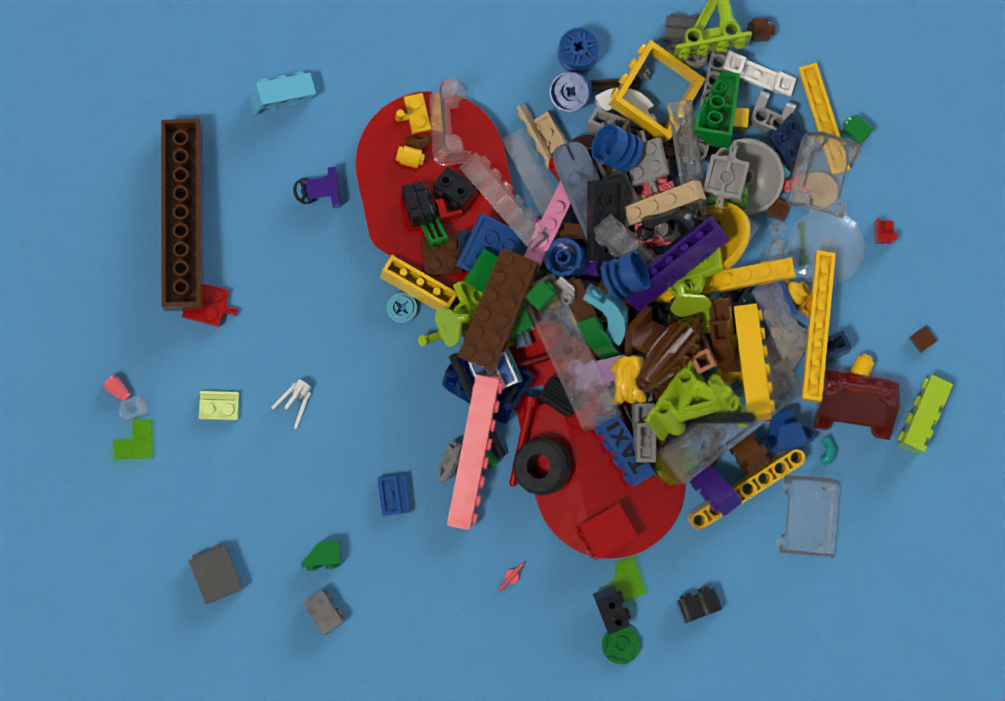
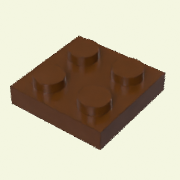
(441, 258)

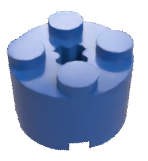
(557, 254)

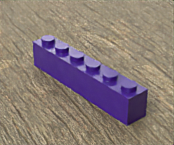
(680, 260)

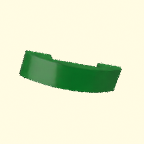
(598, 340)

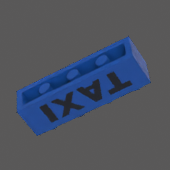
(621, 445)

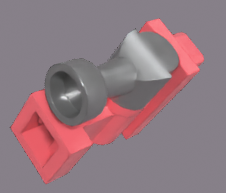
(662, 234)

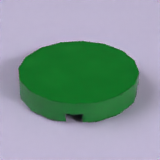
(621, 646)

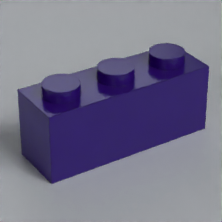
(716, 490)

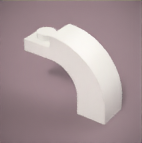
(632, 96)

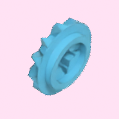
(392, 308)

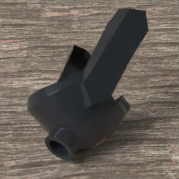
(685, 216)

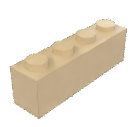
(677, 197)

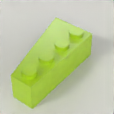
(924, 415)

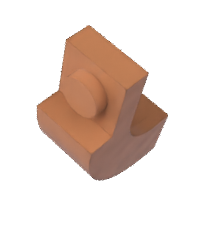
(705, 358)

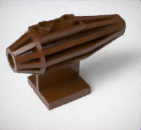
(666, 348)

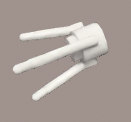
(299, 389)

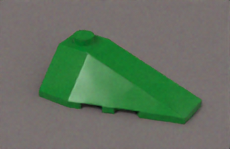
(717, 114)

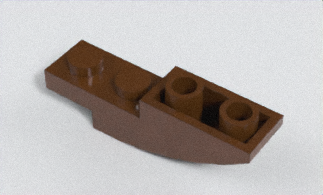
(723, 337)

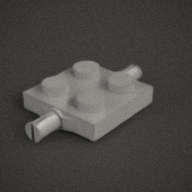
(651, 164)
(726, 177)

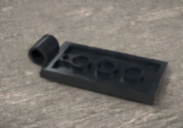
(603, 198)

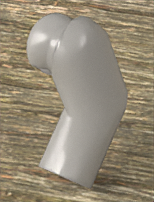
(568, 291)

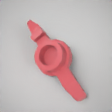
(511, 577)

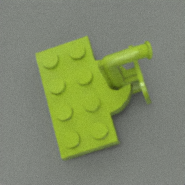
(688, 288)
(452, 323)

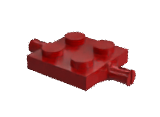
(214, 307)

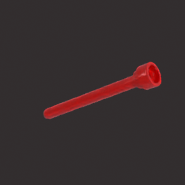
(529, 404)

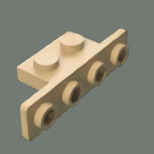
(543, 130)

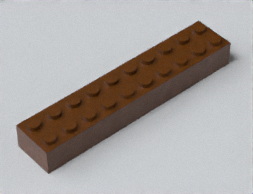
(181, 215)

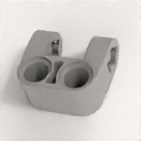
(769, 116)

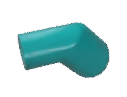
(830, 452)

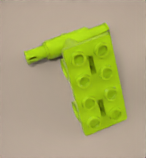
(716, 38)
(688, 388)

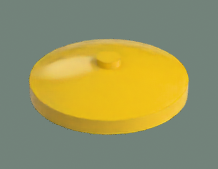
(737, 227)

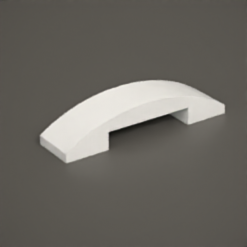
(758, 75)

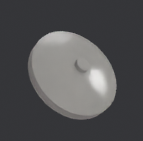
(764, 175)

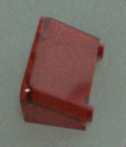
(858, 401)

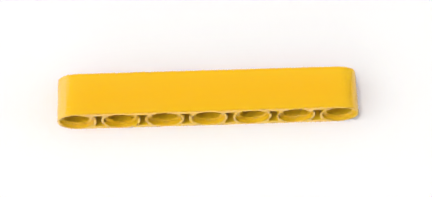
(755, 486)

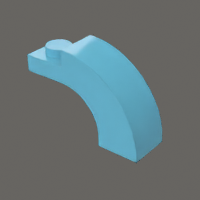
(614, 311)

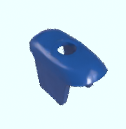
(786, 433)

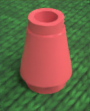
(116, 388)

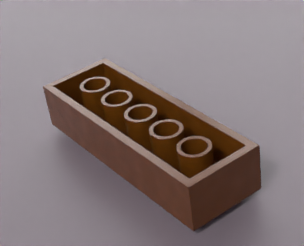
(498, 310)

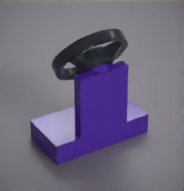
(319, 188)

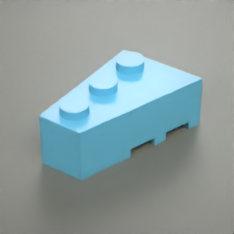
(281, 91)

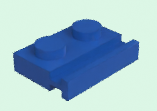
(393, 495)

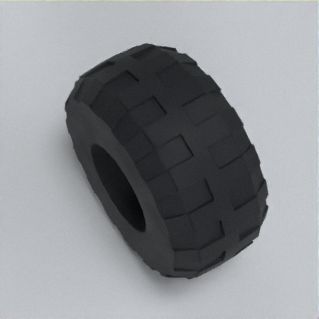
(525, 466)

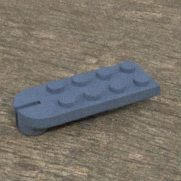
(574, 170)

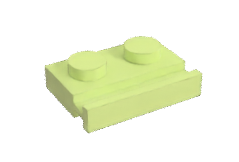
(218, 405)

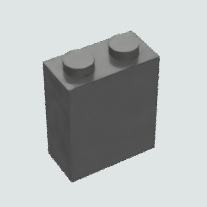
(215, 574)

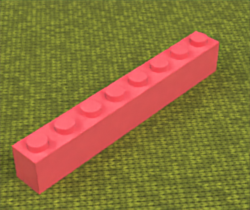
(474, 450)

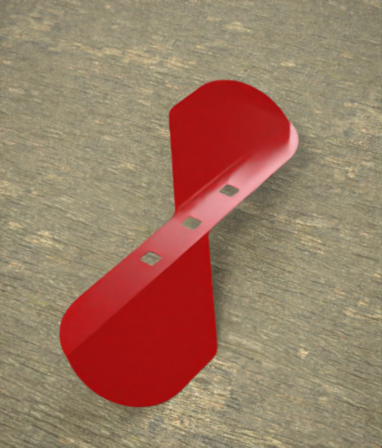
(594, 478)

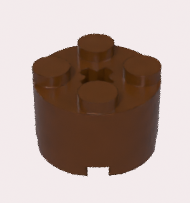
(750, 455)

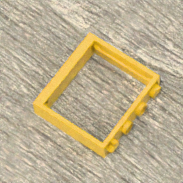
(635, 115)

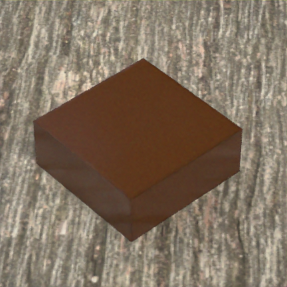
(778, 210)
(923, 339)

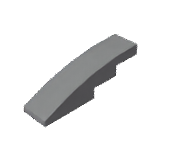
(643, 435)

